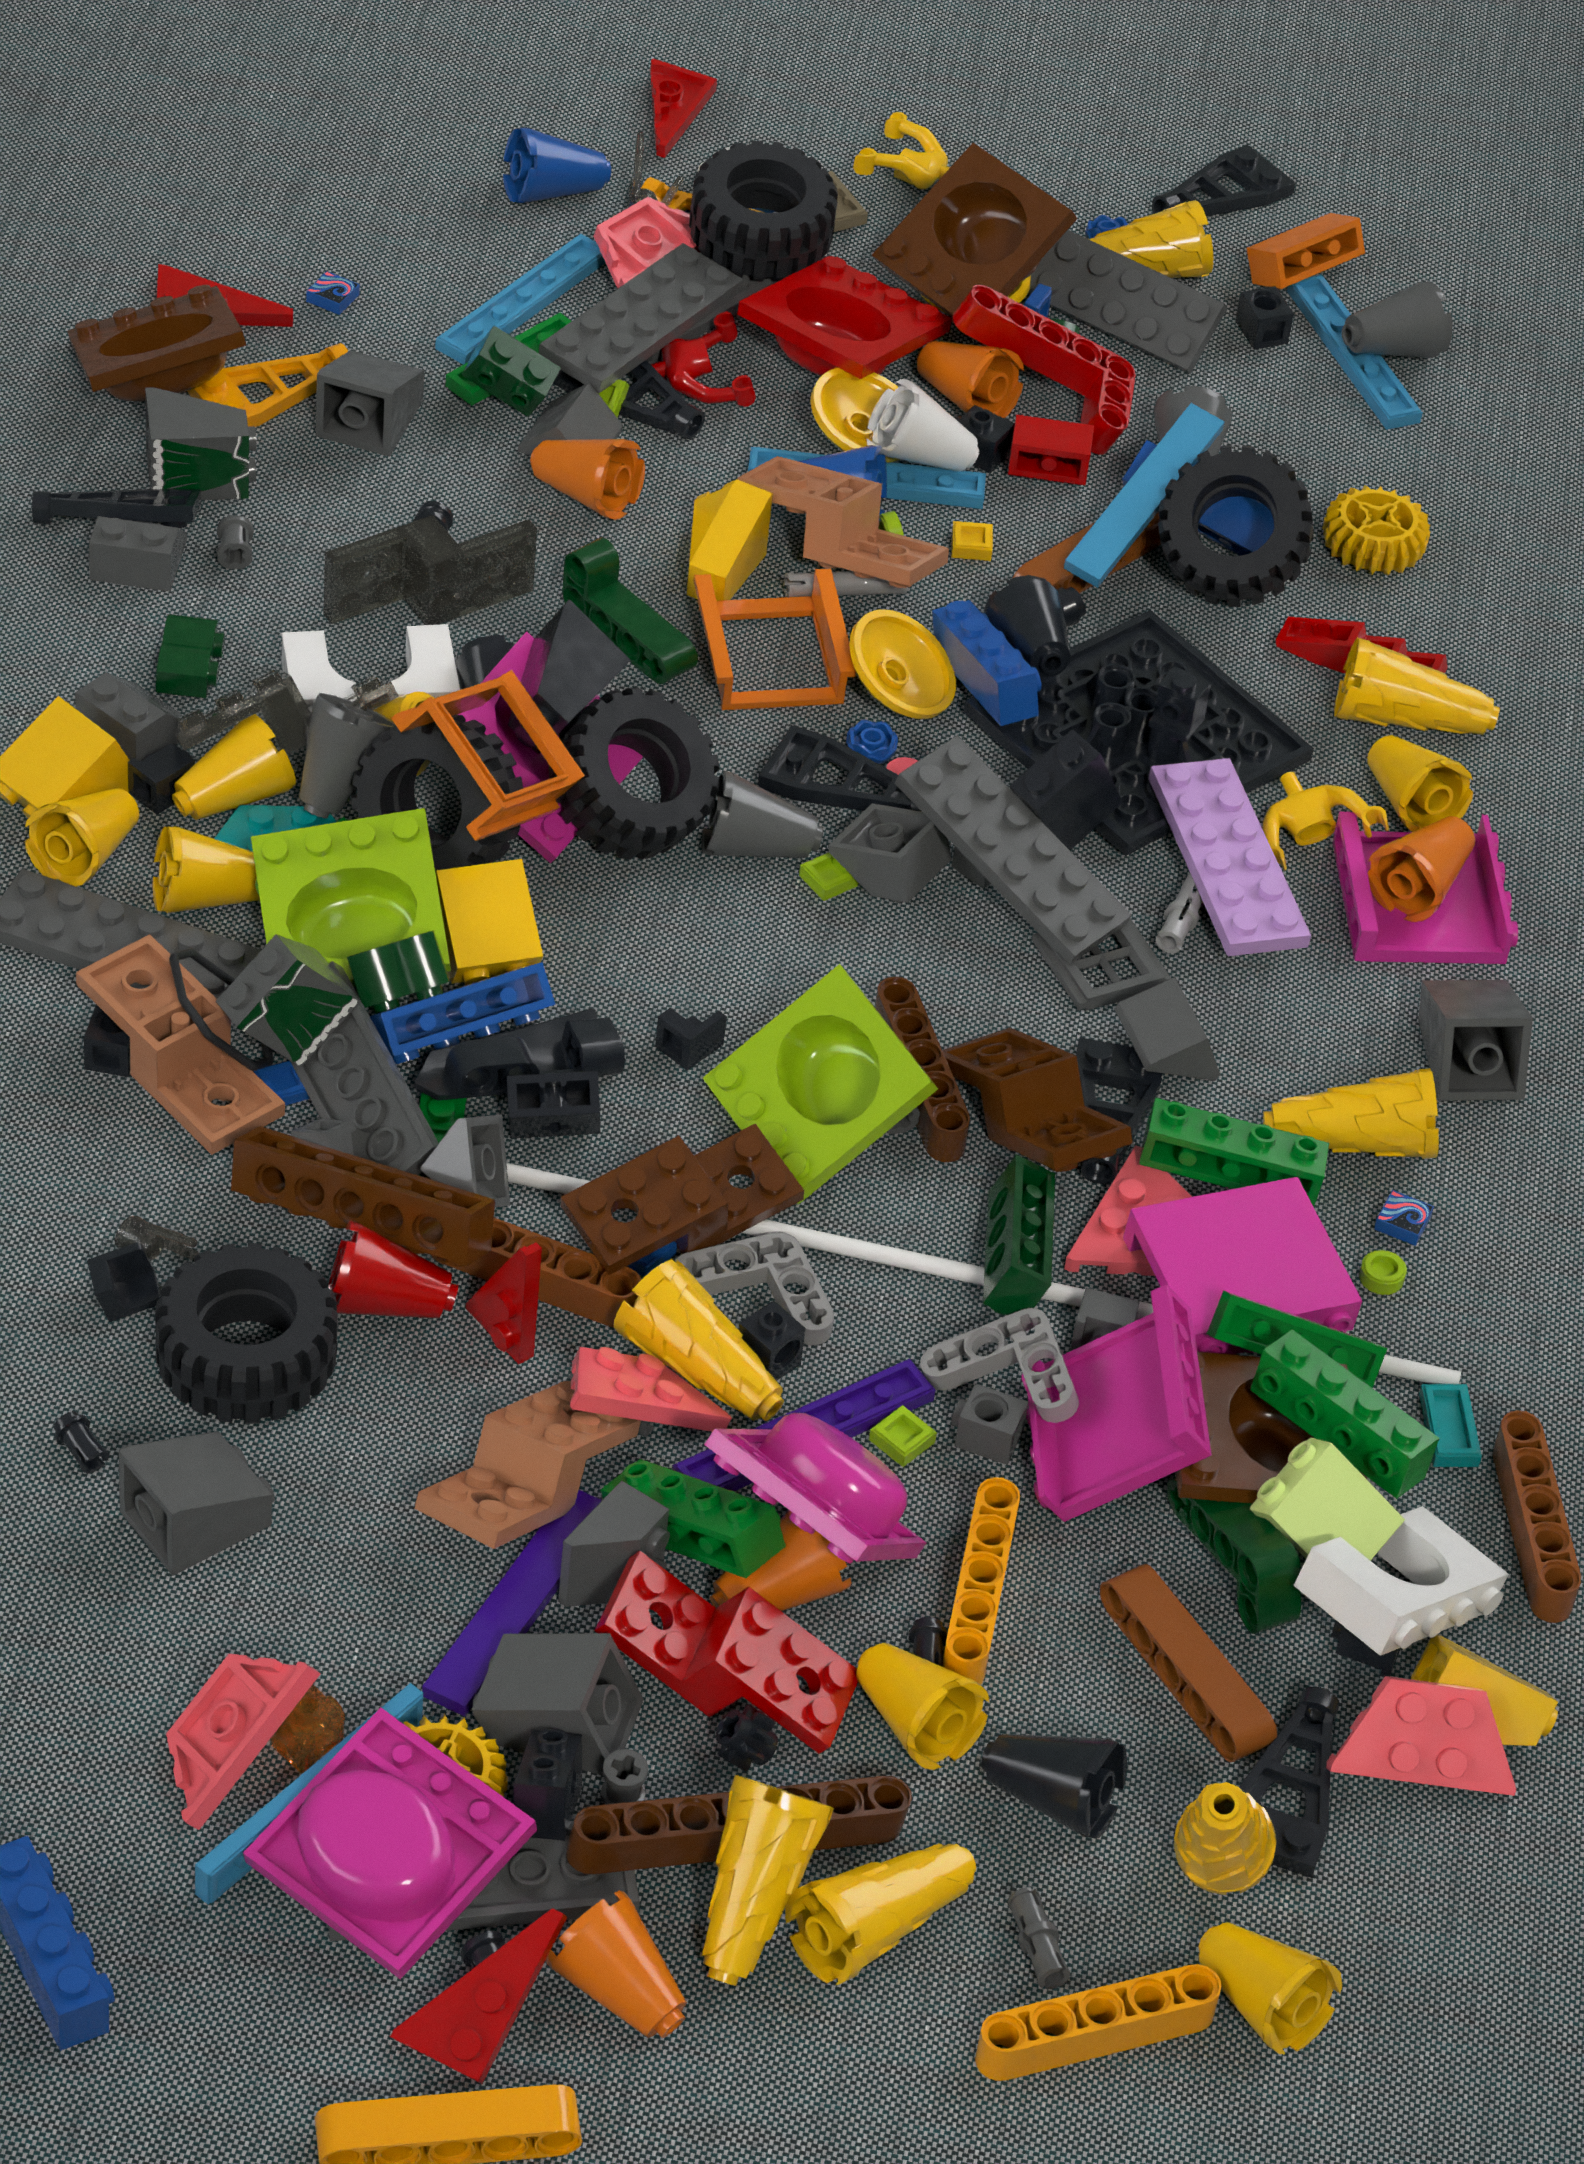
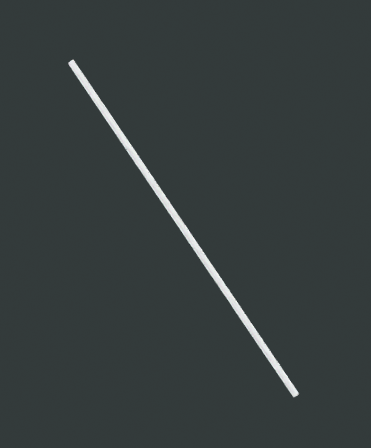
(940, 1266)

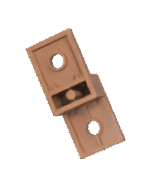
(845, 522)
(170, 1051)
(524, 1467)

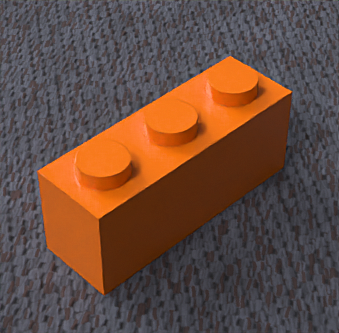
(1305, 250)

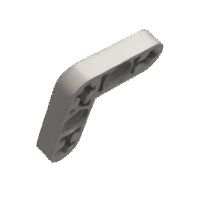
(774, 1271)
(1024, 1349)

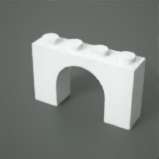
(427, 657)
(1386, 1613)

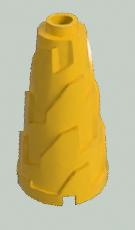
(1166, 241)
(1392, 689)
(1383, 1116)
(693, 1337)
(1225, 1840)
(759, 1867)
(869, 1908)

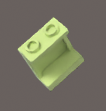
(1325, 1499)

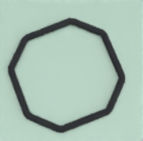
(198, 1020)

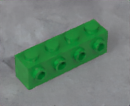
(1229, 1149)
(1346, 1412)
(707, 1519)

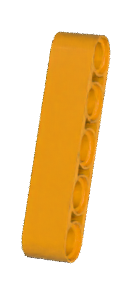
(981, 1578)
(1081, 2038)
(451, 2127)

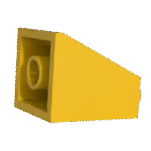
(60, 760)
(488, 920)

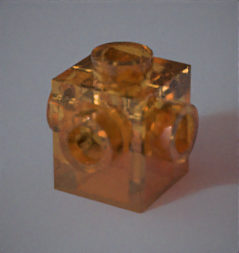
(310, 1730)

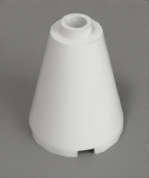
(920, 430)

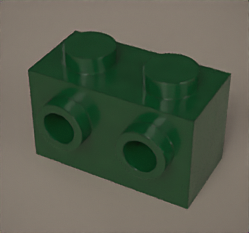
(511, 371)

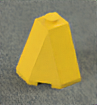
(728, 536)
(1518, 1706)

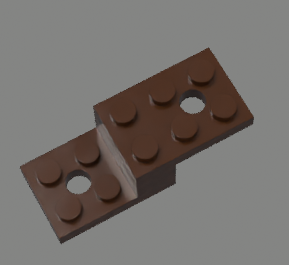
(1035, 1100)
(681, 1198)

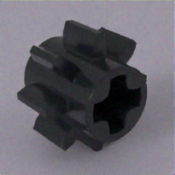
(746, 1738)

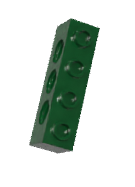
(1019, 1237)

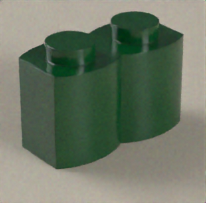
(188, 656)
(399, 970)

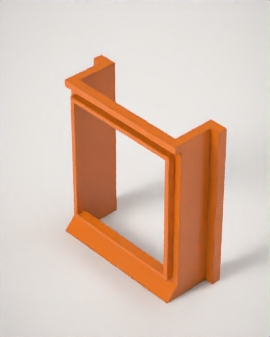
(830, 631)
(519, 806)

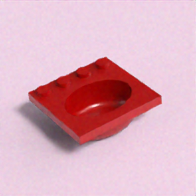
(842, 319)

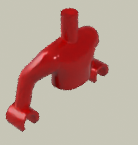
(689, 359)

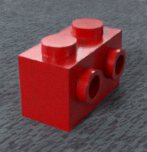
(1051, 449)

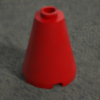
(387, 1279)

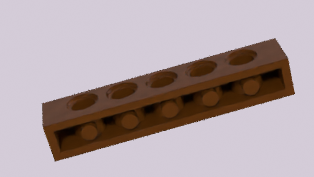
(347, 1188)

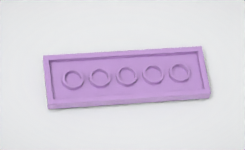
(1229, 857)

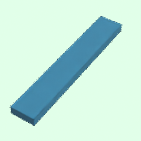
(523, 297)
(1366, 371)
(907, 480)
(1141, 496)
(226, 1862)

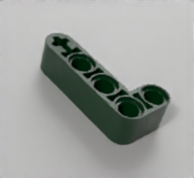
(632, 625)
(1252, 1552)

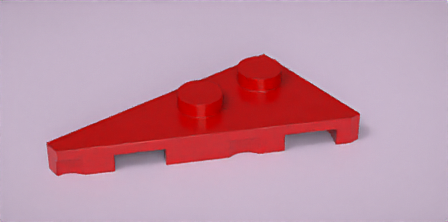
(676, 101)
(246, 308)
(510, 1303)
(474, 2015)

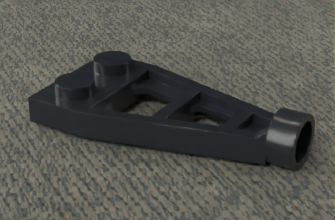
(1244, 165)
(671, 415)
(168, 506)
(799, 756)
(1117, 1068)
(1310, 1729)

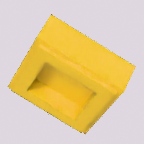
(972, 540)

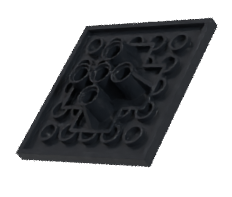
(1110, 698)

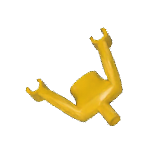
(913, 167)
(1309, 814)

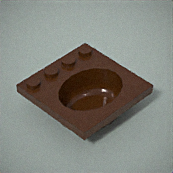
(974, 230)
(160, 346)
(1245, 1434)

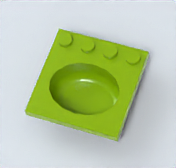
(350, 885)
(822, 1080)

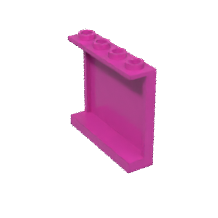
(1466, 928)
(1250, 1243)
(1134, 1417)

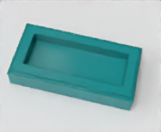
(1450, 1417)

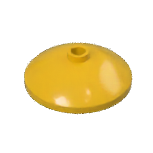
(844, 406)
(902, 664)

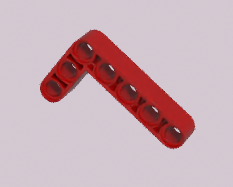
(1057, 353)

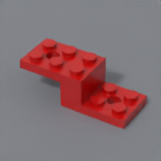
(729, 1652)

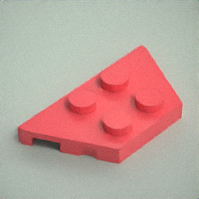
(641, 237)
(1102, 1237)
(640, 1390)
(230, 1726)
(1427, 1737)

